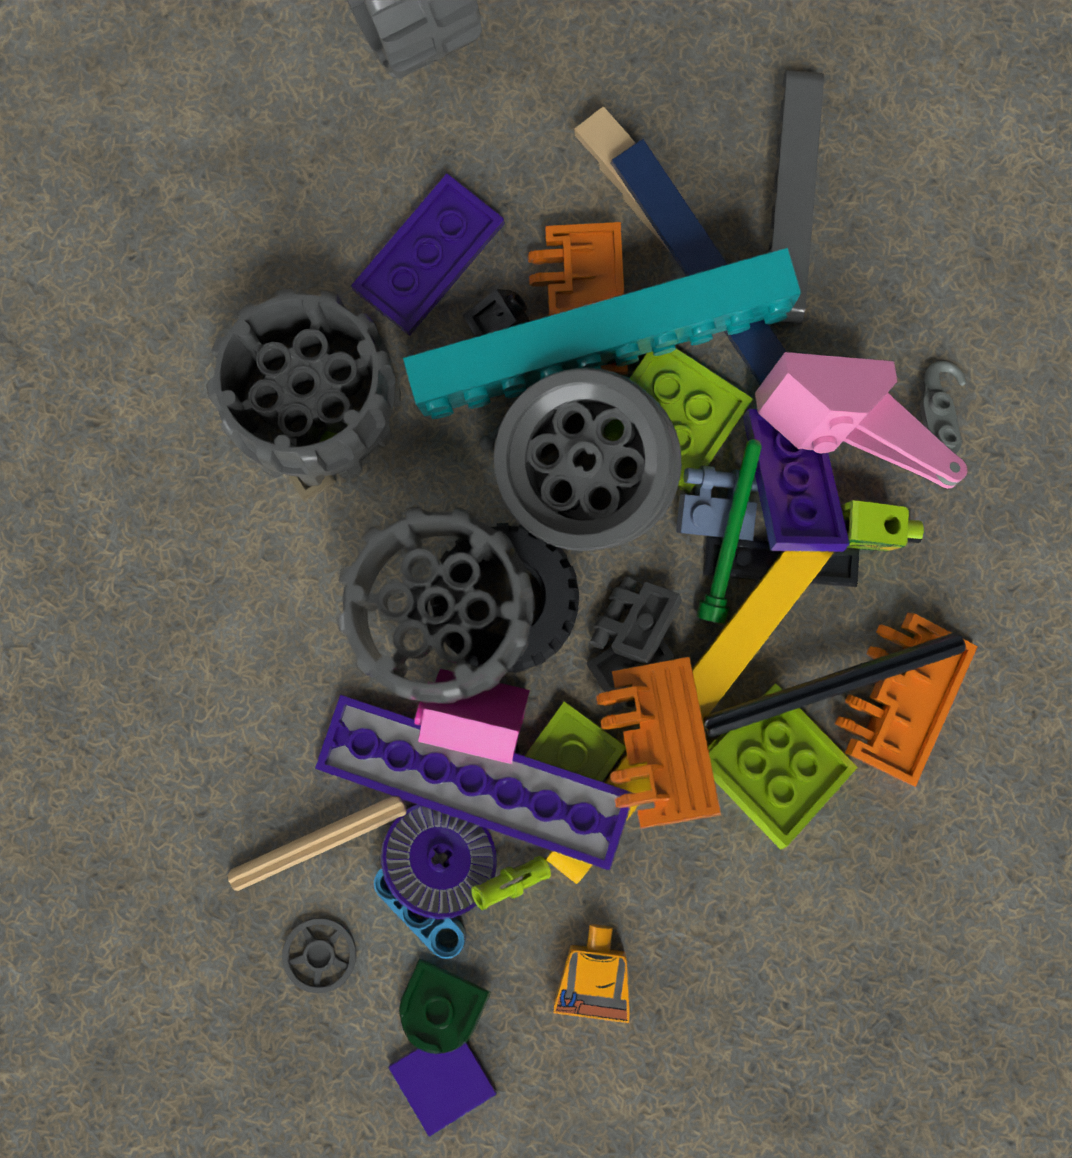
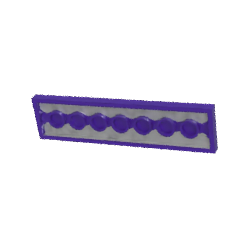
(515, 799)

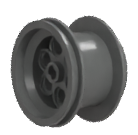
(541, 419)

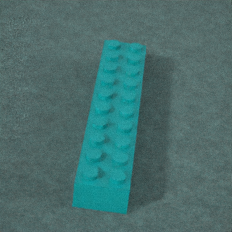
(604, 333)

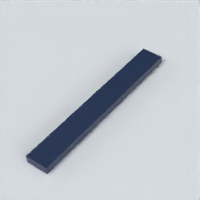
(689, 244)

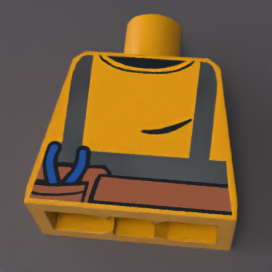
(594, 980)

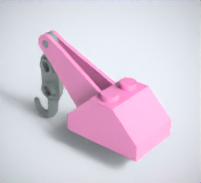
(847, 400)

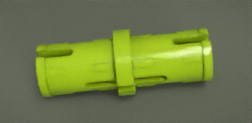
(490, 892)

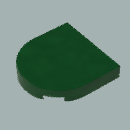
(440, 1008)

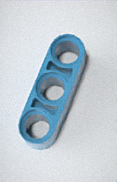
(424, 929)

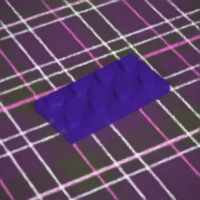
(428, 254)
(796, 493)

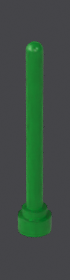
(714, 606)

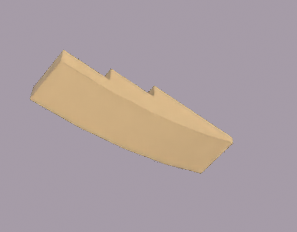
(605, 141)

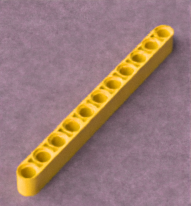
(729, 655)

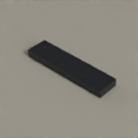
(755, 559)

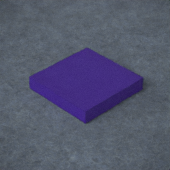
(442, 1085)

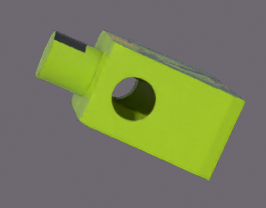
(880, 526)

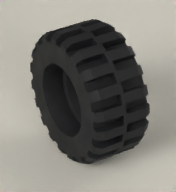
(558, 605)

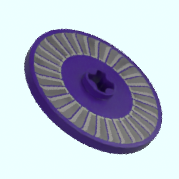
(431, 888)

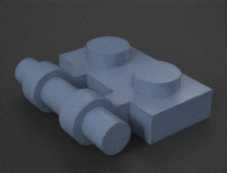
(709, 515)

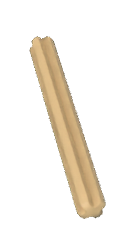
(317, 842)

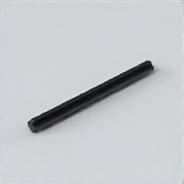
(834, 684)

